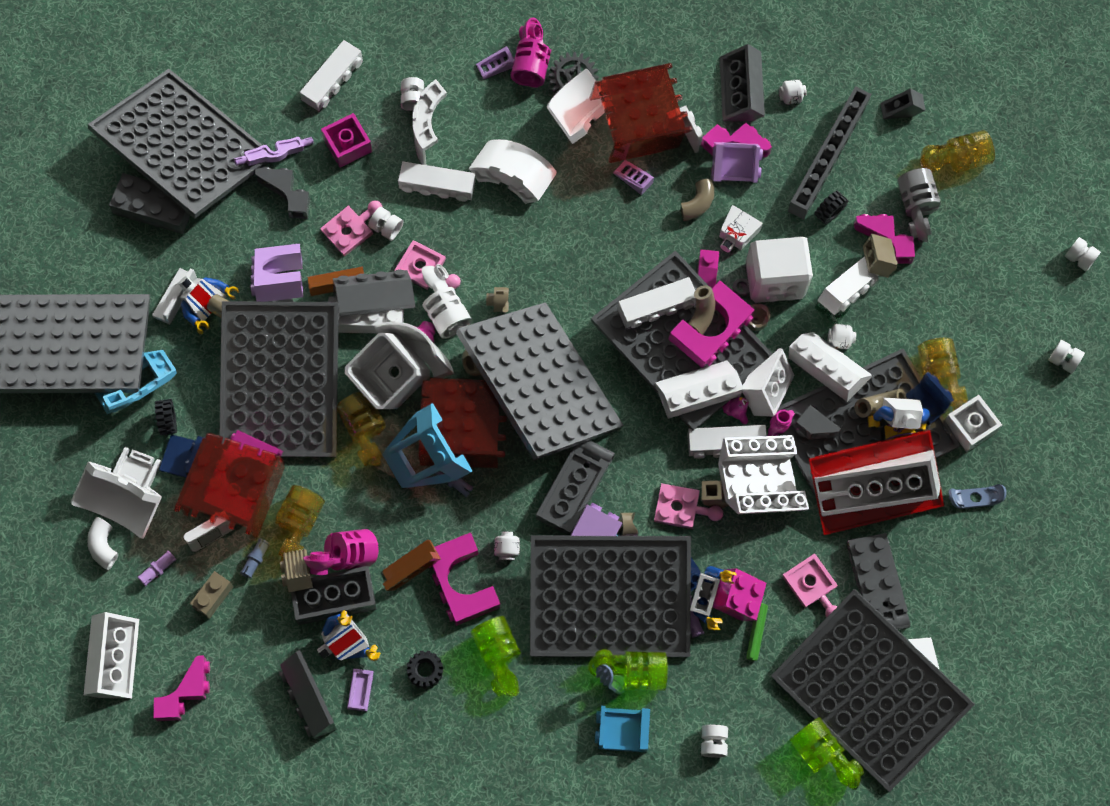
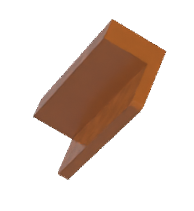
(324, 282)
(410, 565)

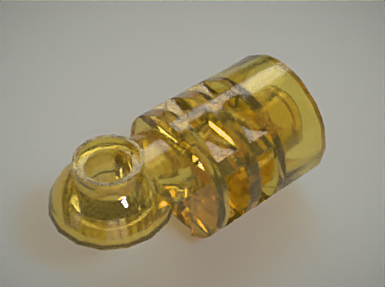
(961, 152)
(940, 359)
(362, 423)
(298, 516)

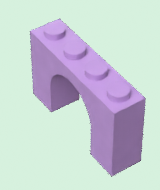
(271, 260)

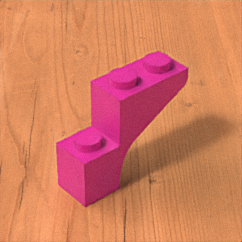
(745, 134)
(884, 226)
(192, 687)

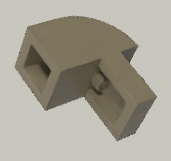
(713, 494)

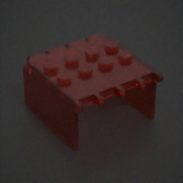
(641, 111)
(467, 422)
(231, 483)

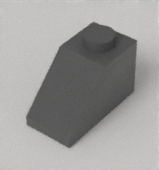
(903, 105)
(815, 425)

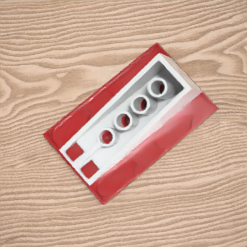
(876, 482)

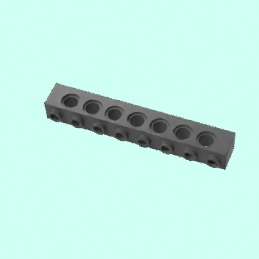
(829, 153)

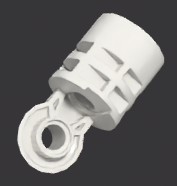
(444, 305)

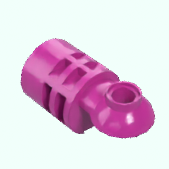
(531, 56)
(344, 551)

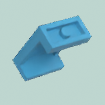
(623, 729)

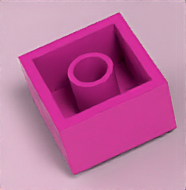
(346, 140)
(742, 598)

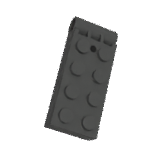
(574, 486)
(878, 577)

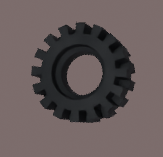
(831, 207)
(165, 417)
(425, 657)

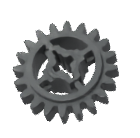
(578, 62)

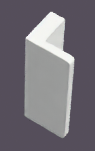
(170, 301)

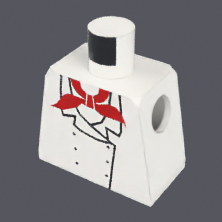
(738, 229)

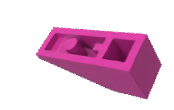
(708, 266)

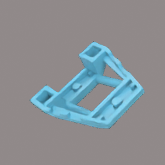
(163, 371)
(436, 447)

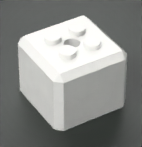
(778, 269)
(372, 371)

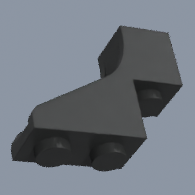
(282, 182)

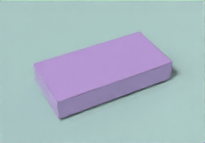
(360, 690)

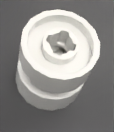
(411, 90)
(385, 223)
(1082, 254)
(1061, 352)
(713, 734)

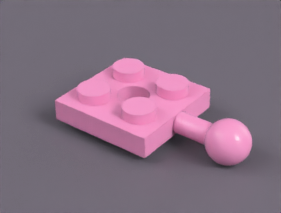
(350, 219)
(419, 252)
(685, 516)
(809, 594)

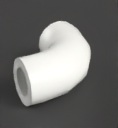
(98, 543)

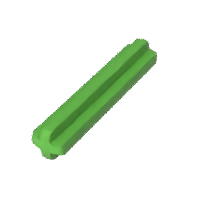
(756, 634)

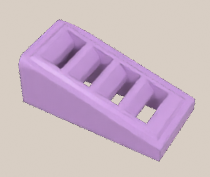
(506, 65)
(640, 188)

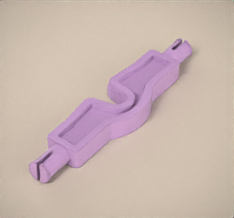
(264, 153)

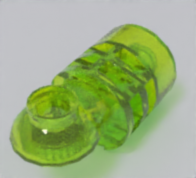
(497, 649)
(639, 669)
(827, 752)

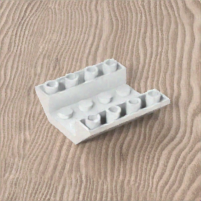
(760, 475)

